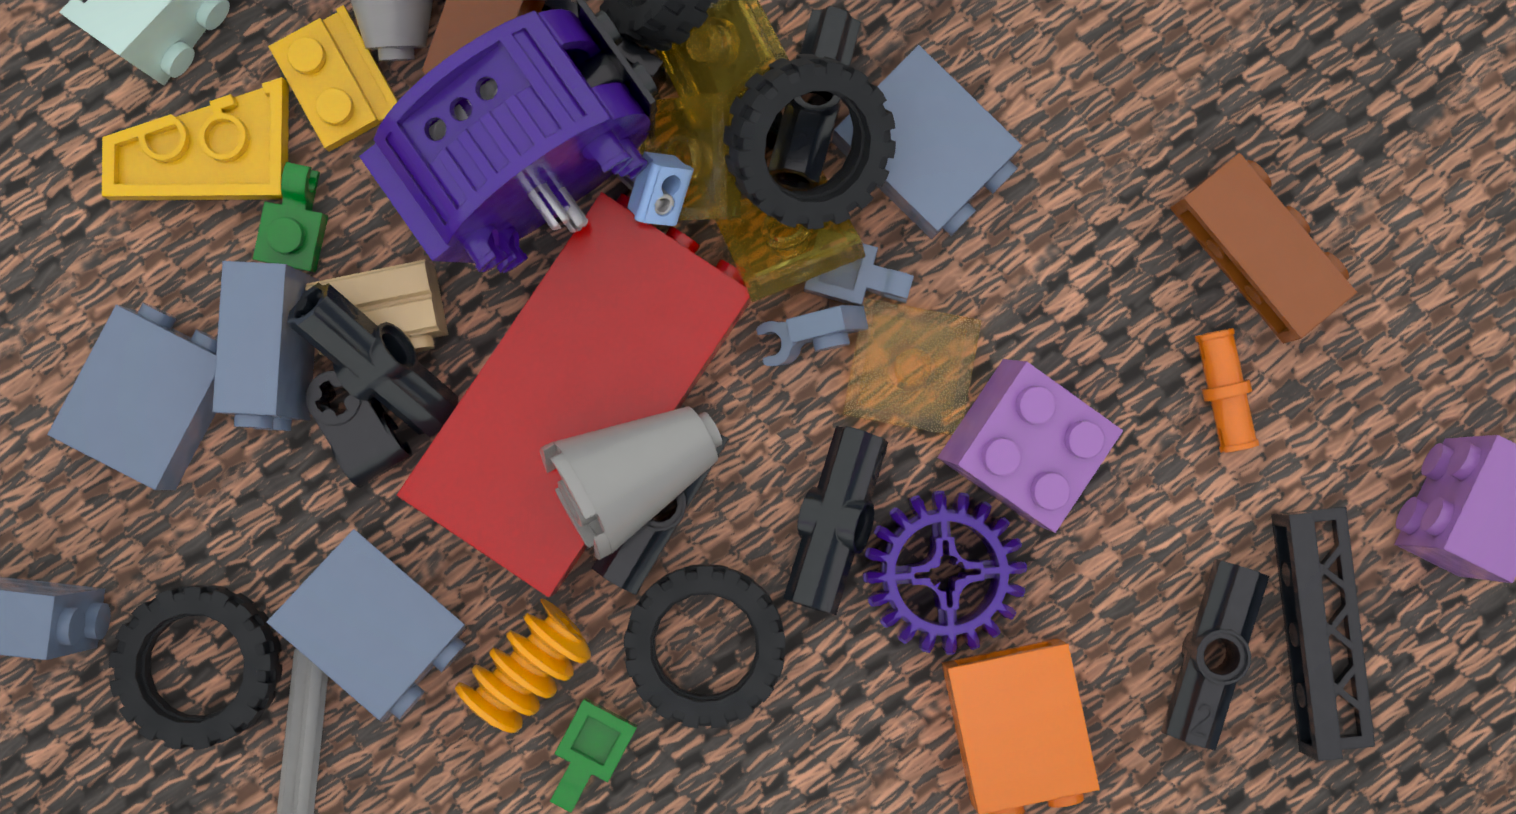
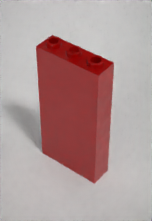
(600, 343)

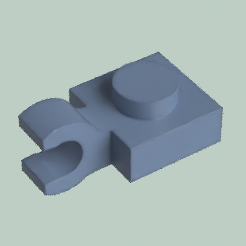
(851, 281)
(823, 328)

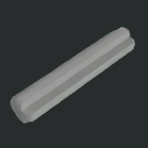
(302, 737)

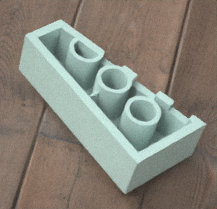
(149, 33)

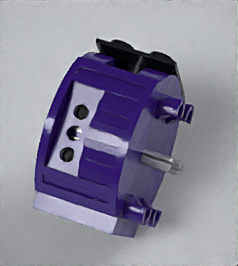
(513, 135)

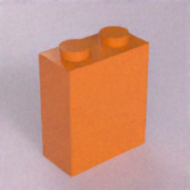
(1021, 728)

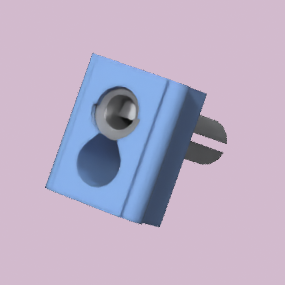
(659, 189)

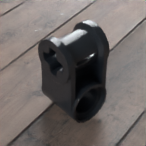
(359, 436)

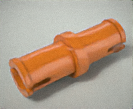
(1227, 390)

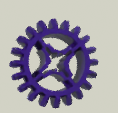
(946, 601)

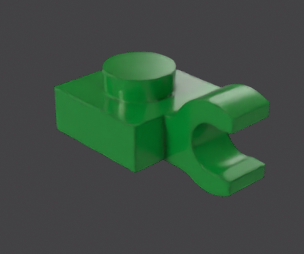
(292, 231)
(592, 747)

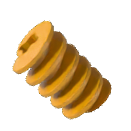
(527, 671)

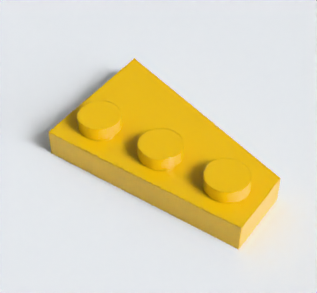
(211, 153)

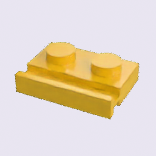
(334, 78)

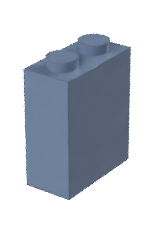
(943, 145)
(260, 358)
(142, 397)
(50, 618)
(370, 627)

